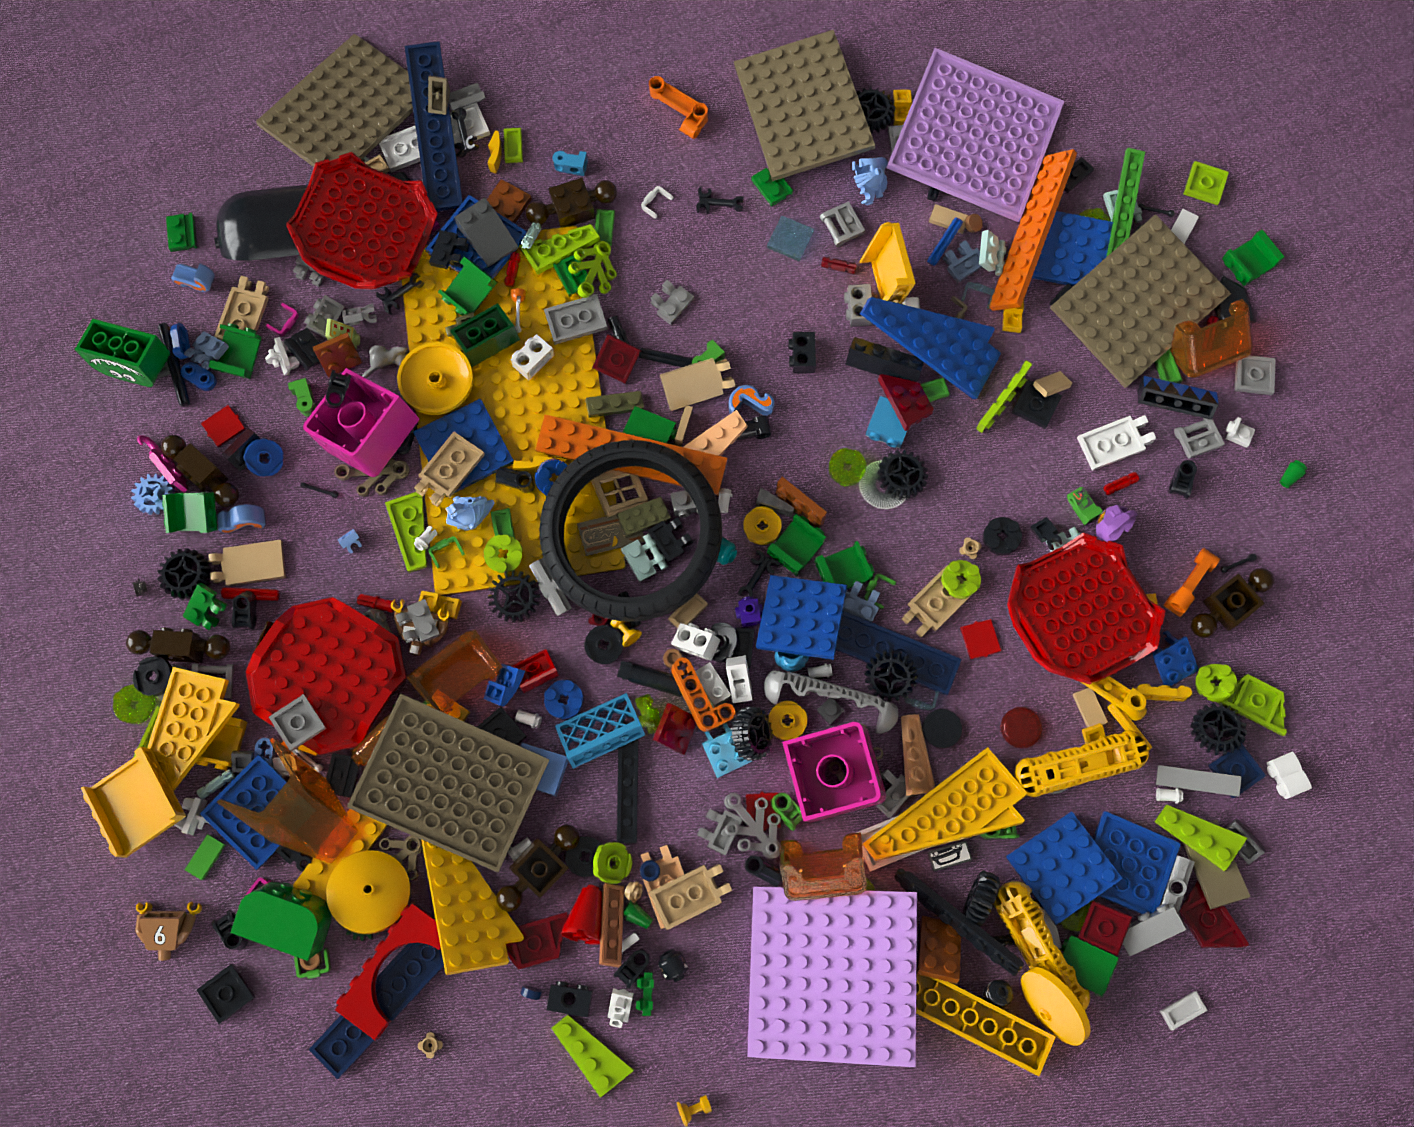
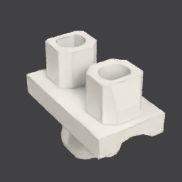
(280, 356)
(194, 819)
(620, 1007)

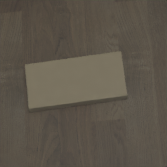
(1218, 885)

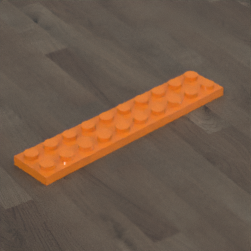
(1033, 230)
(572, 439)

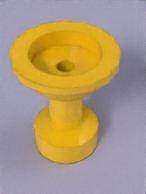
(630, 636)
(686, 1112)

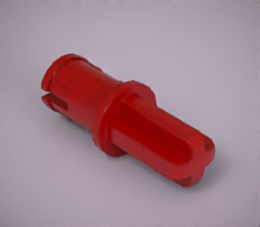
(375, 602)

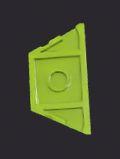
(1259, 703)

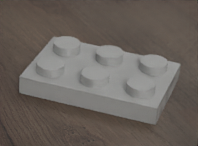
(575, 319)

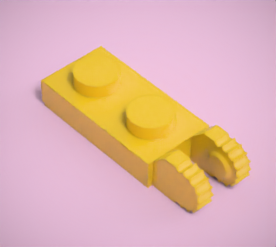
(1164, 692)

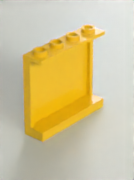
(890, 263)
(133, 804)

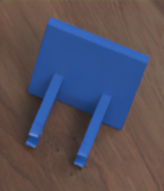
(1175, 661)

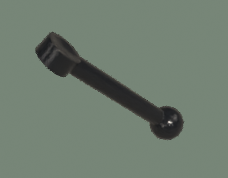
(1170, 213)
(334, 494)
(1252, 557)

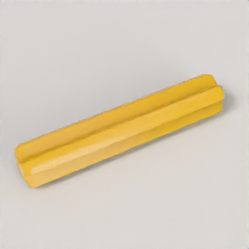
(1124, 720)

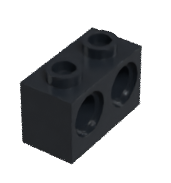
(805, 352)

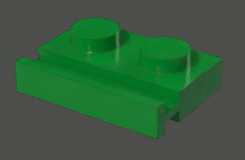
(771, 190)
(181, 232)
(569, 281)

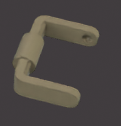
(960, 315)

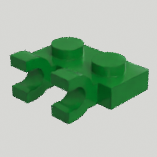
(200, 604)
(647, 983)

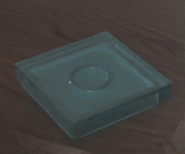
(790, 238)

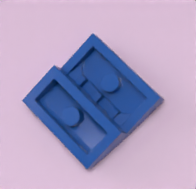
(505, 685)

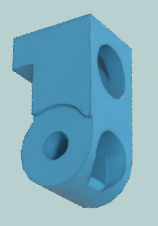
(570, 163)

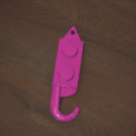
(164, 464)

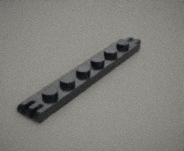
(962, 924)

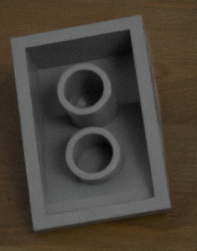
(486, 232)

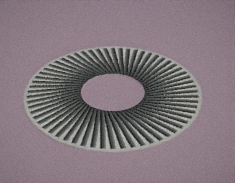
(871, 493)

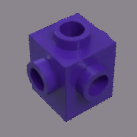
(747, 618)

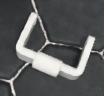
(650, 196)

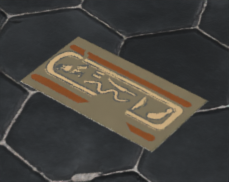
(599, 534)

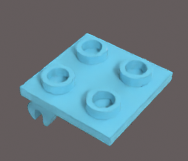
(722, 753)

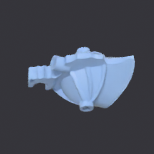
(871, 177)
(468, 512)

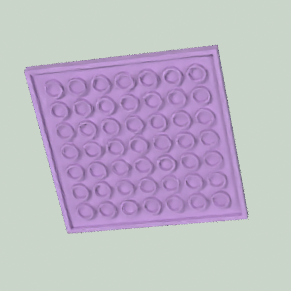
(976, 135)
(834, 978)

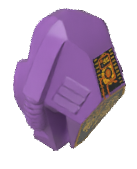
(1113, 522)

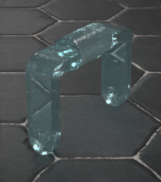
(981, 288)
(921, 705)

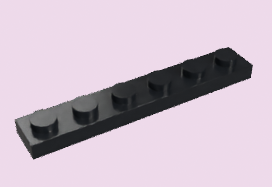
(627, 792)

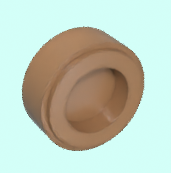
(973, 223)
(671, 656)
(312, 963)

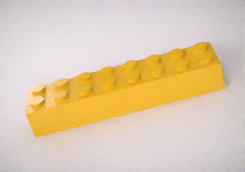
(983, 1024)

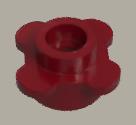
(594, 620)

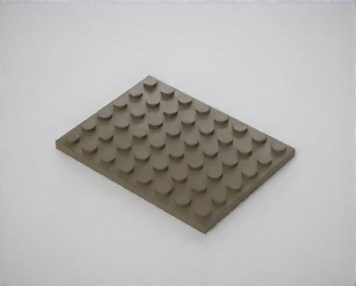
(342, 105)
(803, 105)
(1136, 299)
(448, 783)

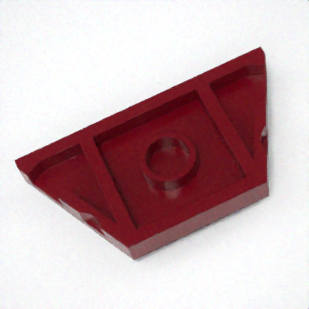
(906, 400)
(1210, 927)
(540, 943)

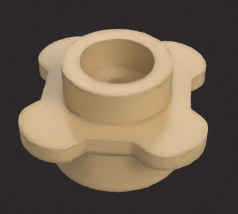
(968, 542)
(633, 891)
(430, 1051)

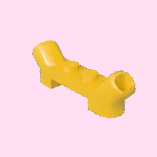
(1128, 700)

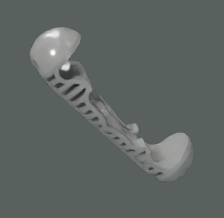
(803, 685)

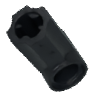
(758, 427)
(514, 479)
(766, 871)

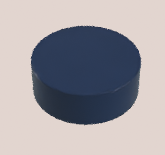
(650, 870)
(531, 992)

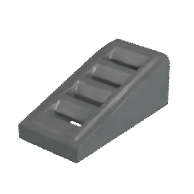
(769, 500)

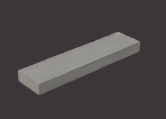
(1198, 780)

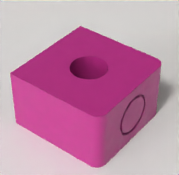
(364, 427)
(808, 761)

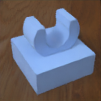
(348, 539)

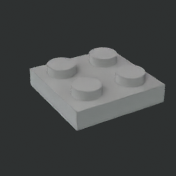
(1255, 375)
(297, 722)

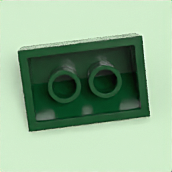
(485, 334)

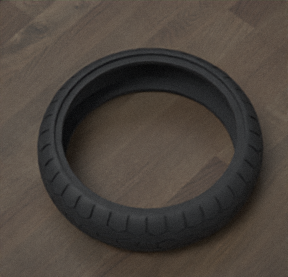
(607, 458)

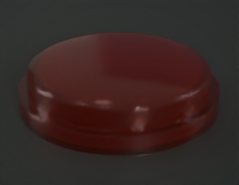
(1021, 727)

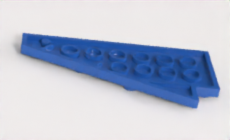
(945, 343)

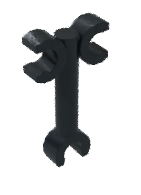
(467, 141)
(705, 201)
(389, 297)
(764, 563)

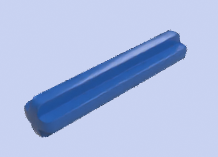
(945, 241)

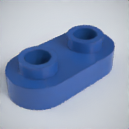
(180, 340)
(197, 375)

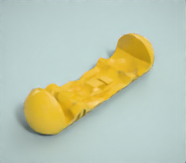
(1082, 764)
(1033, 936)

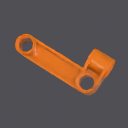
(682, 103)
(1180, 600)

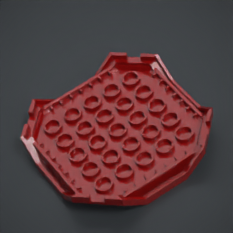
(361, 223)
(1083, 611)
(335, 660)

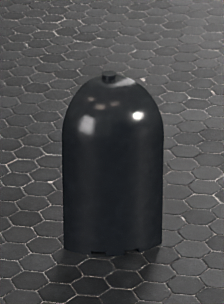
(254, 224)

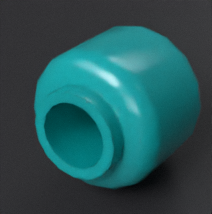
(727, 552)

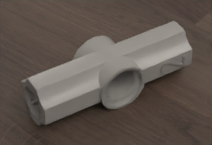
(549, 588)
(1180, 873)

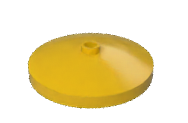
(430, 364)
(368, 911)
(1055, 1006)

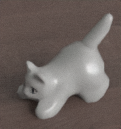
(381, 357)

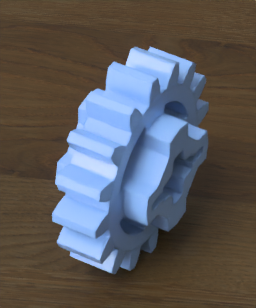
(143, 494)

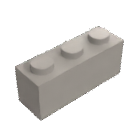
(1153, 928)

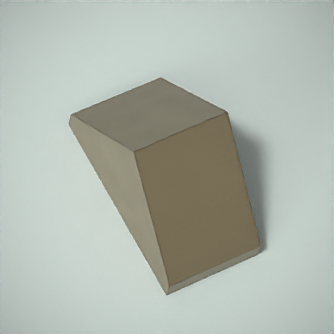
(438, 95)

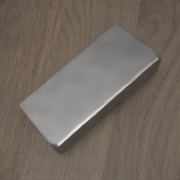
(1251, 848)

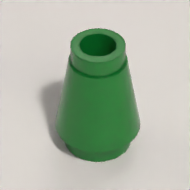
(1293, 473)
(636, 915)

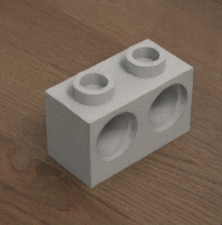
(856, 305)

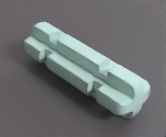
(531, 235)
(215, 784)

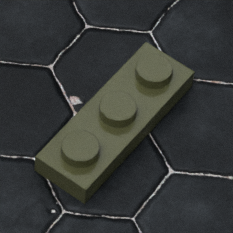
(613, 403)

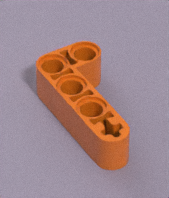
(699, 693)

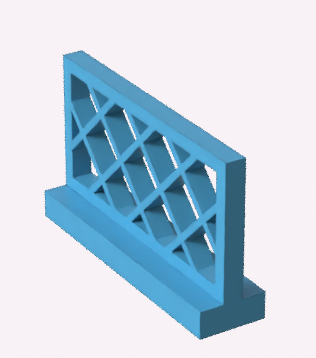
(604, 741)

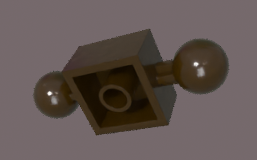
(571, 202)
(200, 470)
(1233, 602)
(177, 645)
(538, 868)

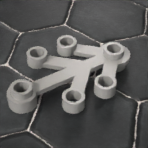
(754, 828)

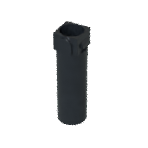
(649, 677)

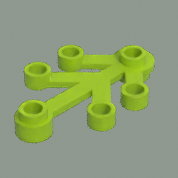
(602, 251)

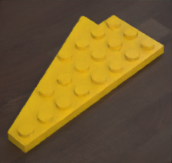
(188, 721)
(964, 805)
(467, 915)

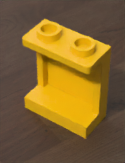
(222, 746)

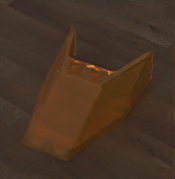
(303, 813)

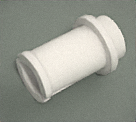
(724, 498)
(426, 537)
(820, 671)
(533, 720)
(1169, 795)
(517, 850)

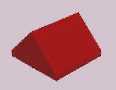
(537, 670)

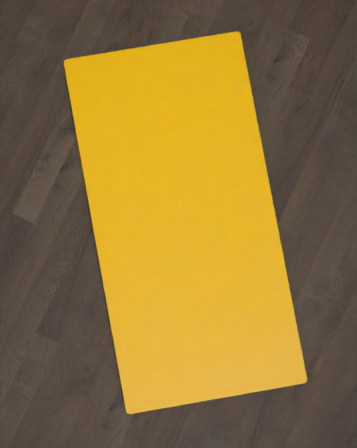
(518, 414)

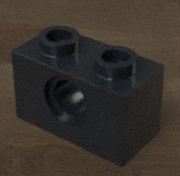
(557, 1001)

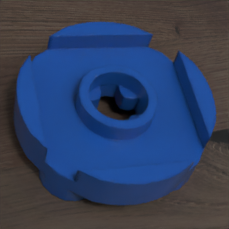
(274, 457)
(545, 472)
(573, 705)

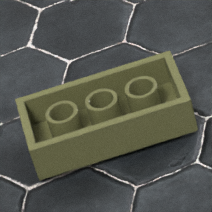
(643, 517)

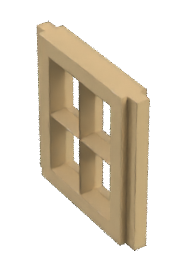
(624, 505)

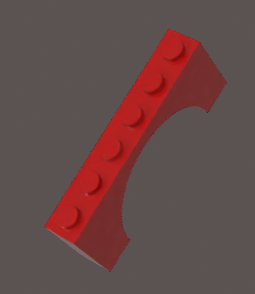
(360, 1002)

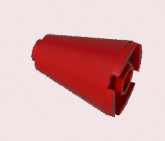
(585, 917)

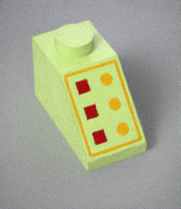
(337, 328)

